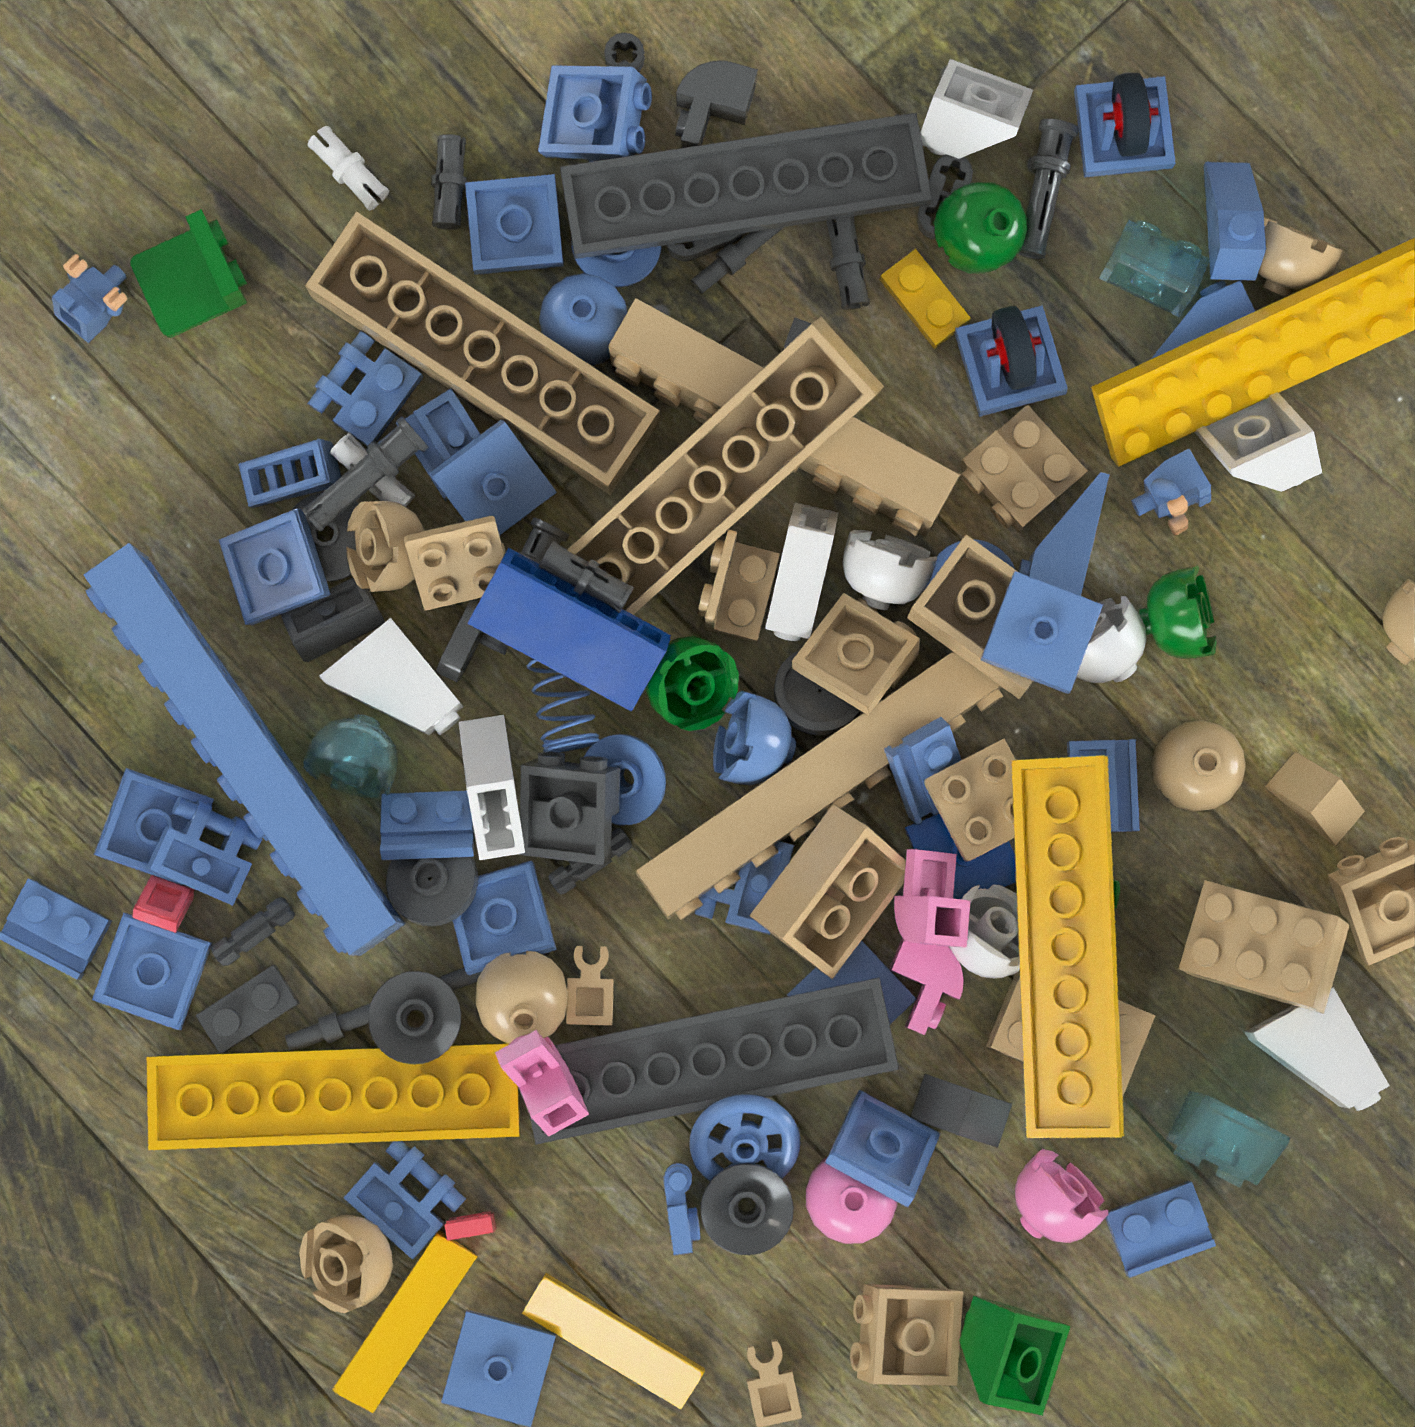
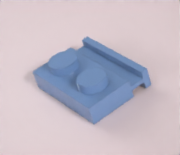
(444, 429)
(917, 758)
(1122, 778)
(426, 825)
(54, 929)
(1159, 1229)

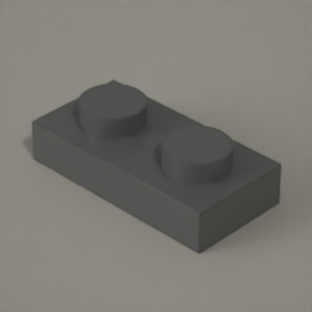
(247, 1009)

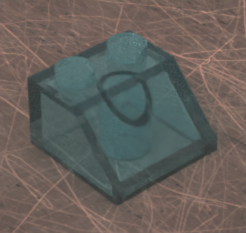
(1155, 267)
(1226, 1139)

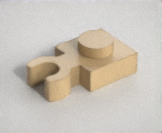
(590, 996)
(772, 1392)

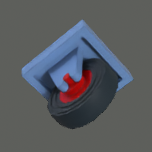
(1124, 125)
(1010, 360)

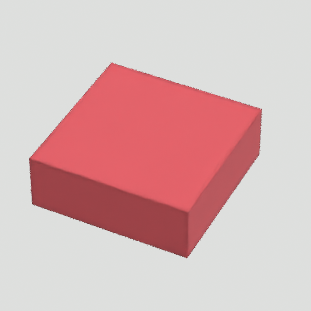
(163, 903)
(470, 1225)

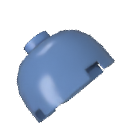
(583, 316)
(754, 742)

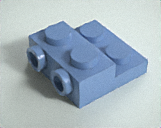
(594, 113)

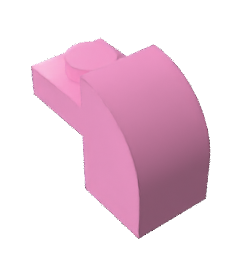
(927, 906)
(937, 972)
(543, 1082)

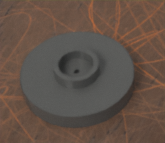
(806, 707)
(432, 901)

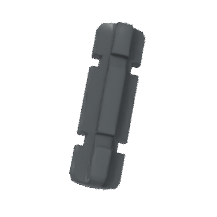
(565, 878)
(252, 931)

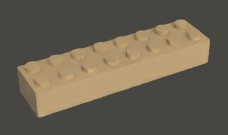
(483, 353)
(855, 459)
(730, 463)

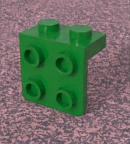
(189, 277)

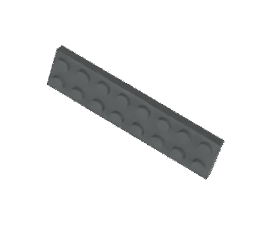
(745, 185)
(728, 1053)

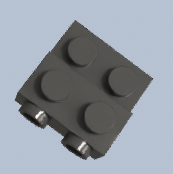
(568, 807)

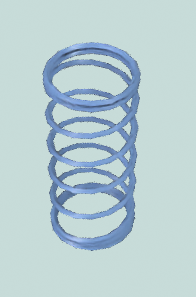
(565, 743)

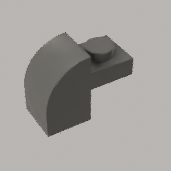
(714, 90)

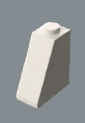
(801, 572)
(396, 680)
(491, 787)
(1323, 1052)

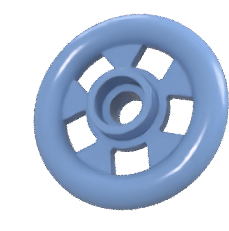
(729, 1113)

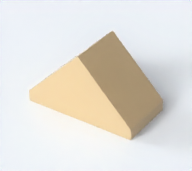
(1316, 797)

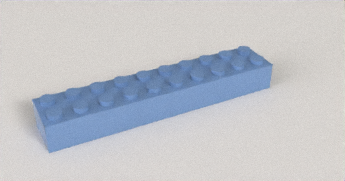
(244, 750)

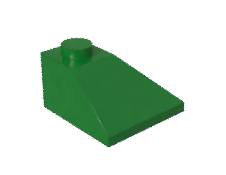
(1012, 1354)

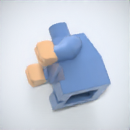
(89, 298)
(1174, 488)

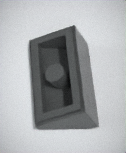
(332, 620)

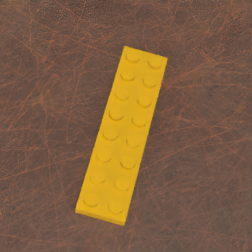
(1258, 355)
(1067, 948)
(327, 1098)

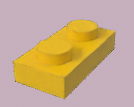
(924, 298)

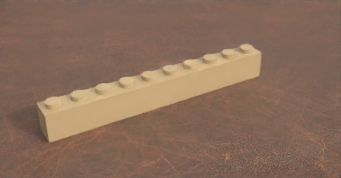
(810, 786)

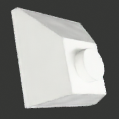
(972, 111)
(1265, 444)

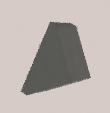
(961, 1110)

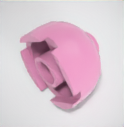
(1057, 1201)
(846, 1207)

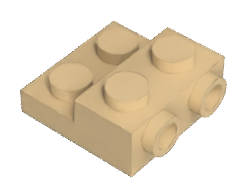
(1021, 469)
(857, 653)
(1379, 898)
(907, 1335)

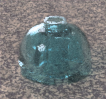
(354, 755)

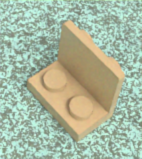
(454, 561)
(740, 588)
(976, 800)

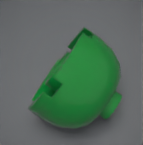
(980, 227)
(1179, 614)
(693, 683)

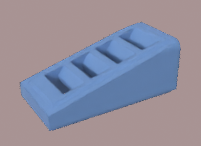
(326, 465)

